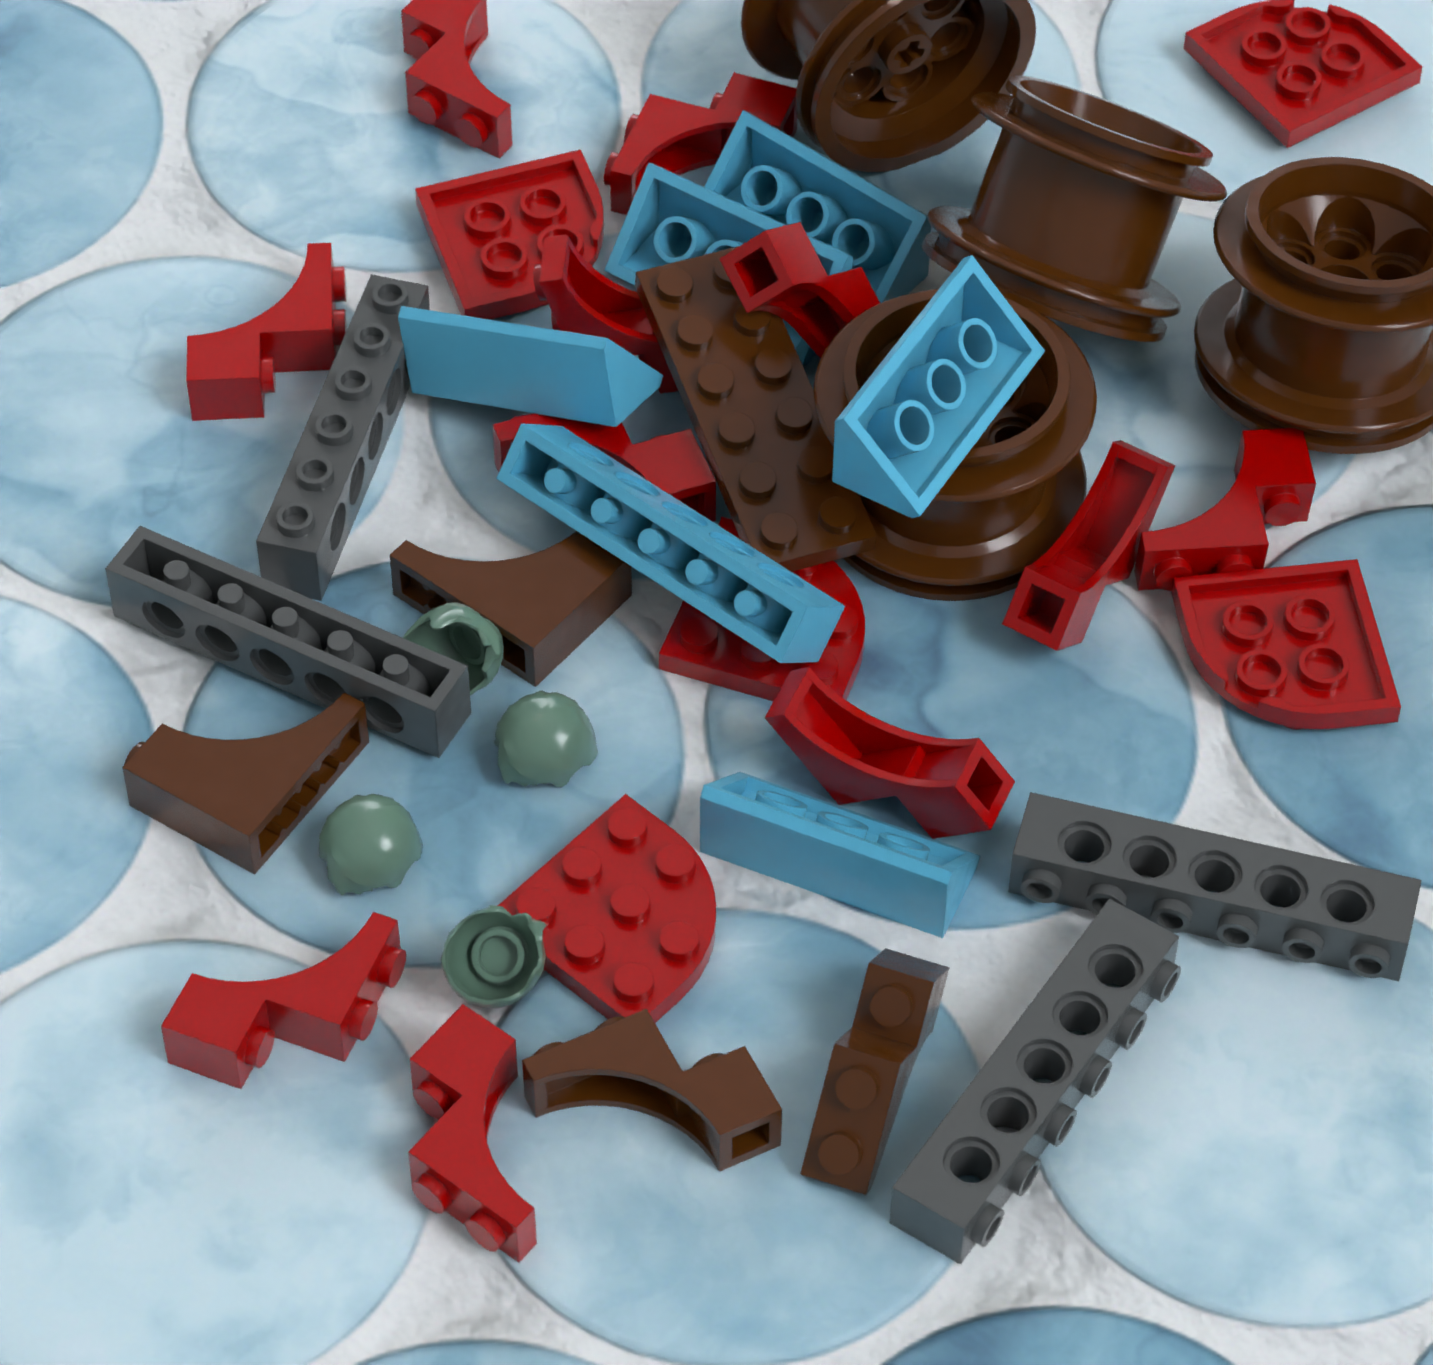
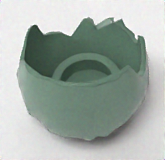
(462, 636)
(544, 740)
(369, 844)
(494, 957)

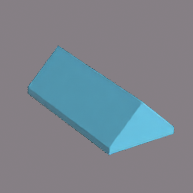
(834, 205)
(683, 220)
(523, 367)
(933, 394)
(834, 851)

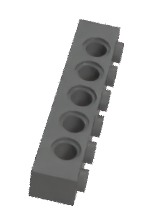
(340, 443)
(288, 639)
(1243, 872)
(958, 1214)

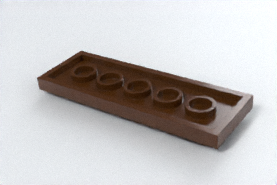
(753, 416)

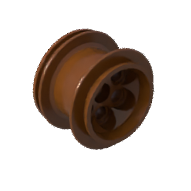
(889, 75)
(1076, 208)
(1324, 305)
(1009, 490)

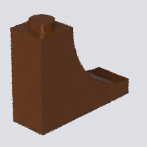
(537, 601)
(244, 792)

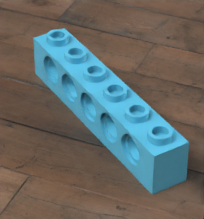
(671, 543)

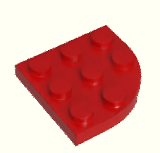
(1301, 64)
(495, 226)
(1290, 644)
(715, 655)
(624, 913)

